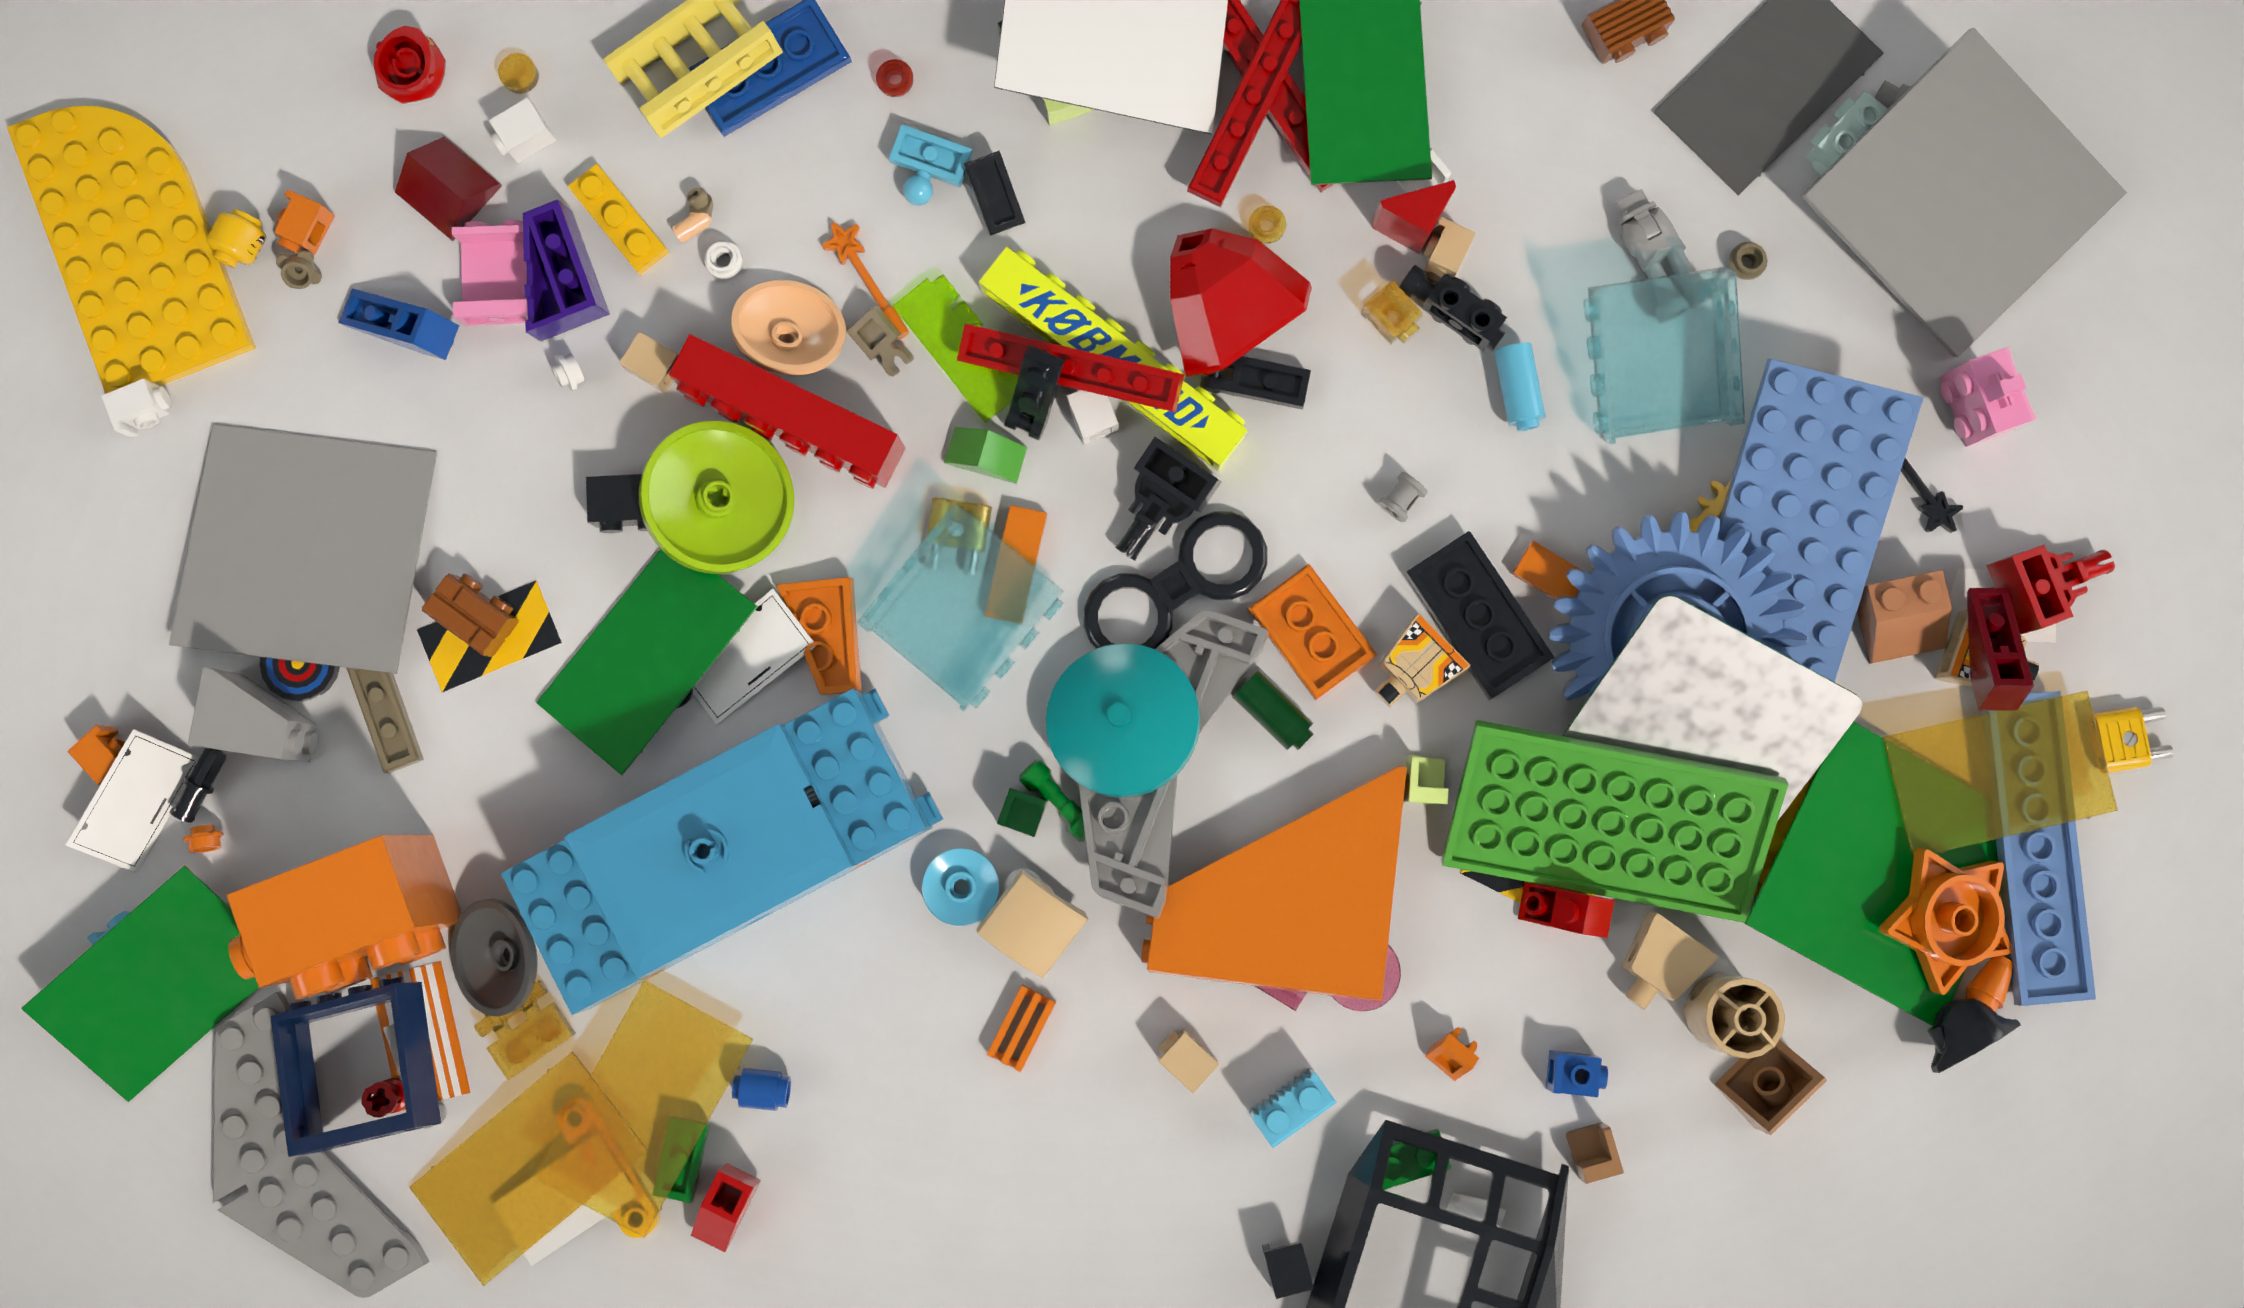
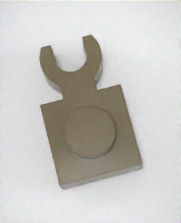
(876, 337)

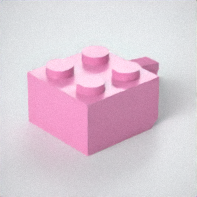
(1986, 397)

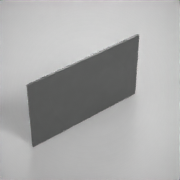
(1767, 86)

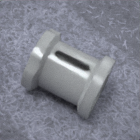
(1402, 497)

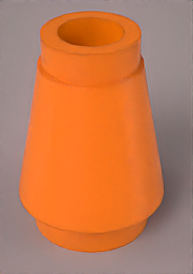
(1991, 983)

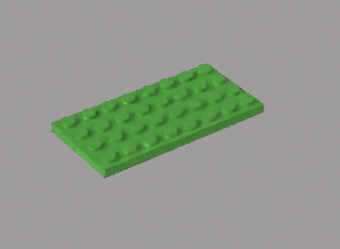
(1613, 821)

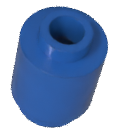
(761, 1089)

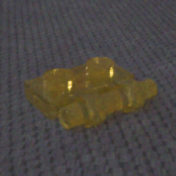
(531, 1039)

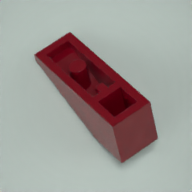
(1996, 651)

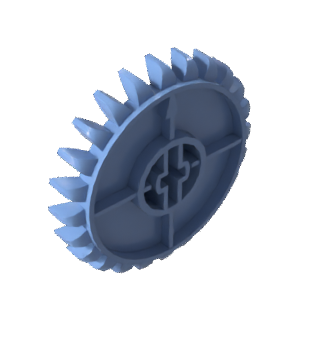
(1663, 563)

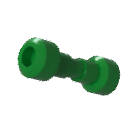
(1037, 778)

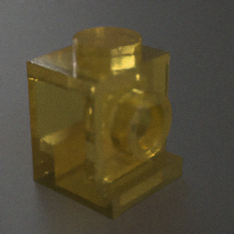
(1392, 300)

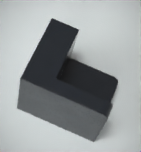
(1288, 1269)

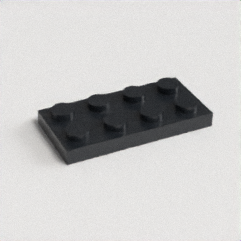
(1479, 615)

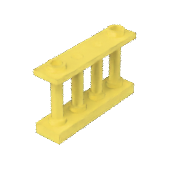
(706, 82)

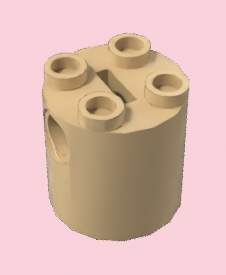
(1735, 1015)

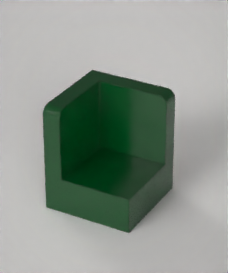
(1022, 812)

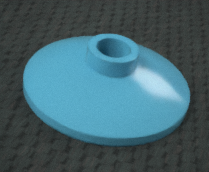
(940, 891)

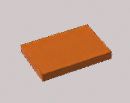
(1312, 631)

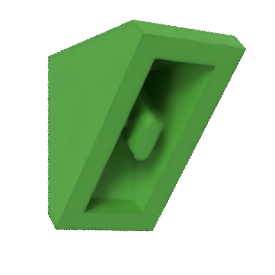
(985, 453)

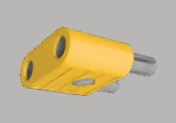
(2126, 739)

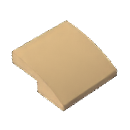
(1031, 924)

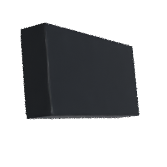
(994, 193)

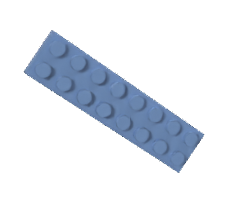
(2046, 911)

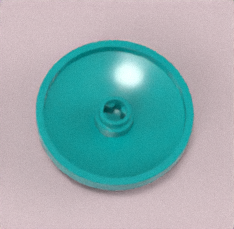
(1123, 720)

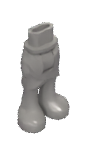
(1651, 236)

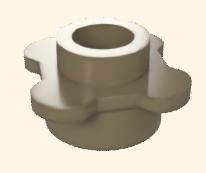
(295, 278)

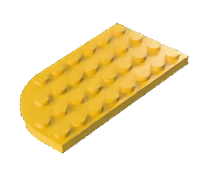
(130, 245)

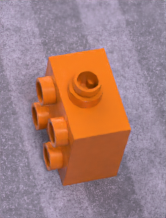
(335, 912)

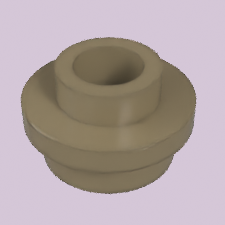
(1755, 253)

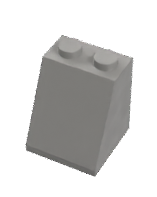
(247, 719)

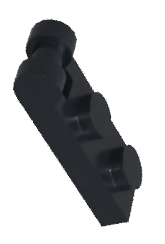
(1262, 382)
(1035, 392)

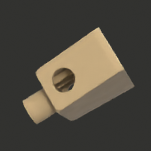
(1664, 961)

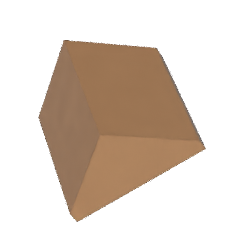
(1770, 1086)

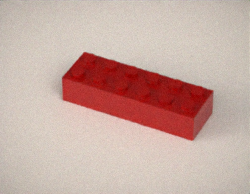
(787, 411)

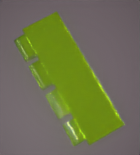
(940, 330)

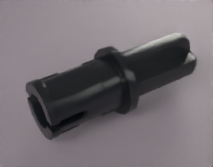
(198, 785)

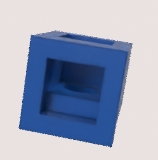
(1562, 1072)

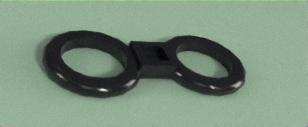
(1181, 580)

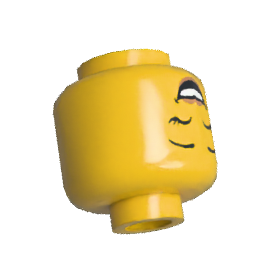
(236, 238)

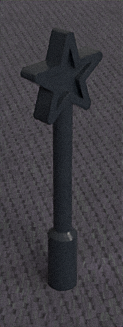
(1937, 509)

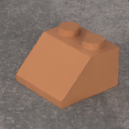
(1905, 616)

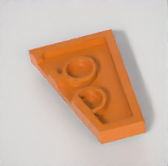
(829, 617)

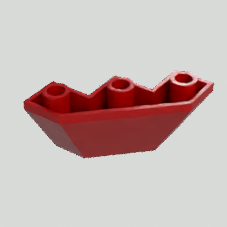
(1229, 297)

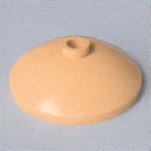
(790, 314)

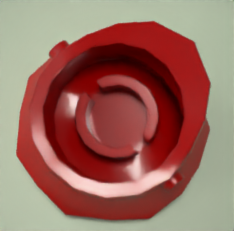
(408, 65)

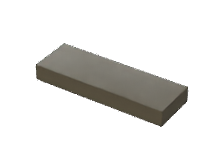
(386, 719)

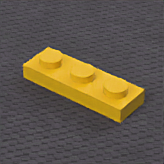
(618, 219)

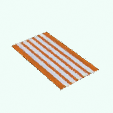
(443, 1036)

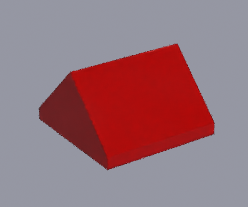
(1413, 215)

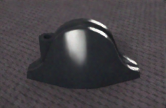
(1964, 1030)

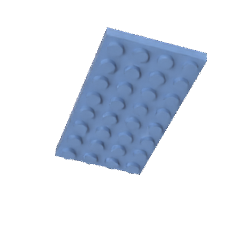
(1818, 492)

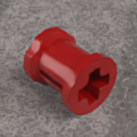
(376, 1105)

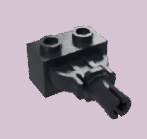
(1169, 489)

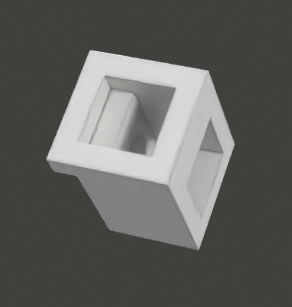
(136, 406)

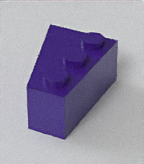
(560, 275)

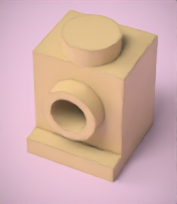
(1448, 250)

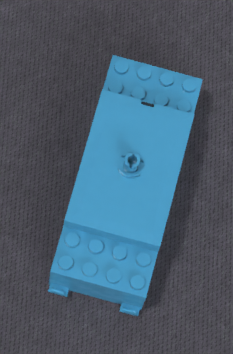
(718, 849)

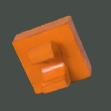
(1452, 1055)

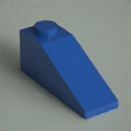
(399, 323)

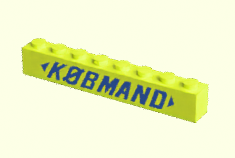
(1071, 322)

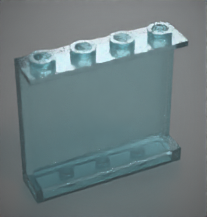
(1665, 353)
(962, 606)

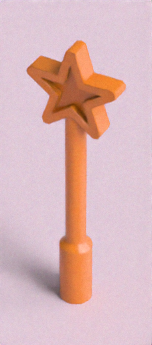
(847, 247)

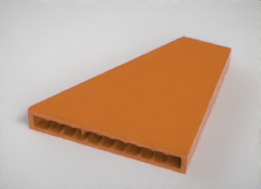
(1295, 906)

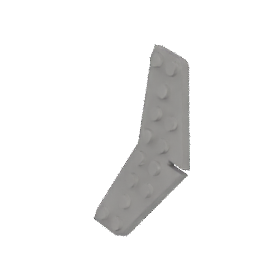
(1133, 835)
(299, 1200)

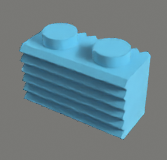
(1292, 1107)

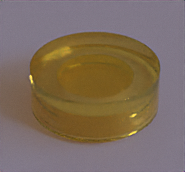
(518, 73)

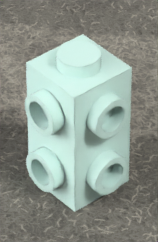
(1852, 122)

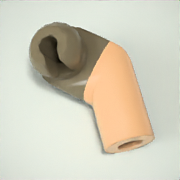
(699, 215)

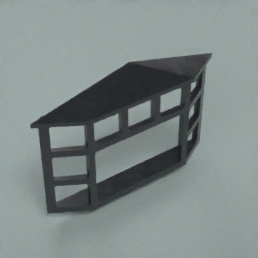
(1364, 1191)

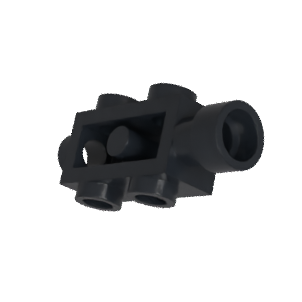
(1462, 307)

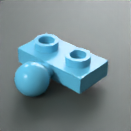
(930, 158)

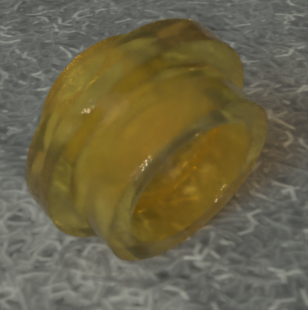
(1267, 213)

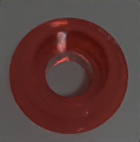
(890, 68)

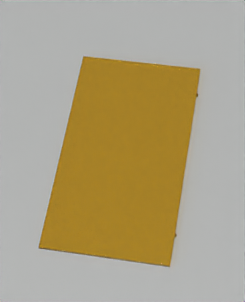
(2000, 773)
(643, 1108)
(487, 1186)

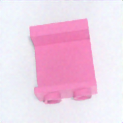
(491, 274)

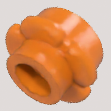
(203, 839)

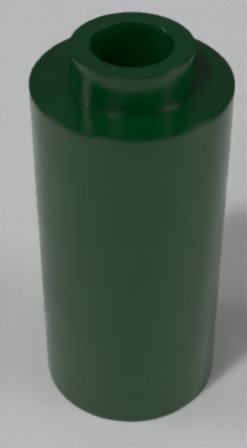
(1274, 711)

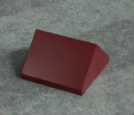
(444, 185)

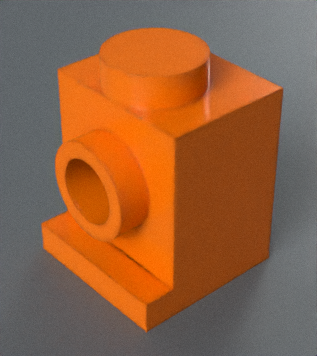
(302, 224)
(97, 751)

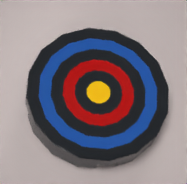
(297, 679)

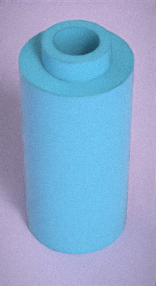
(1520, 386)

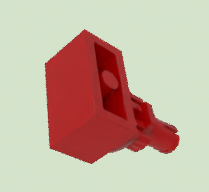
(2043, 586)

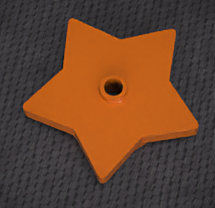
(1950, 917)

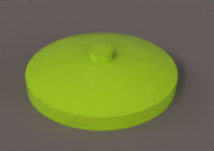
(716, 497)

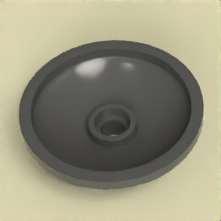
(493, 957)

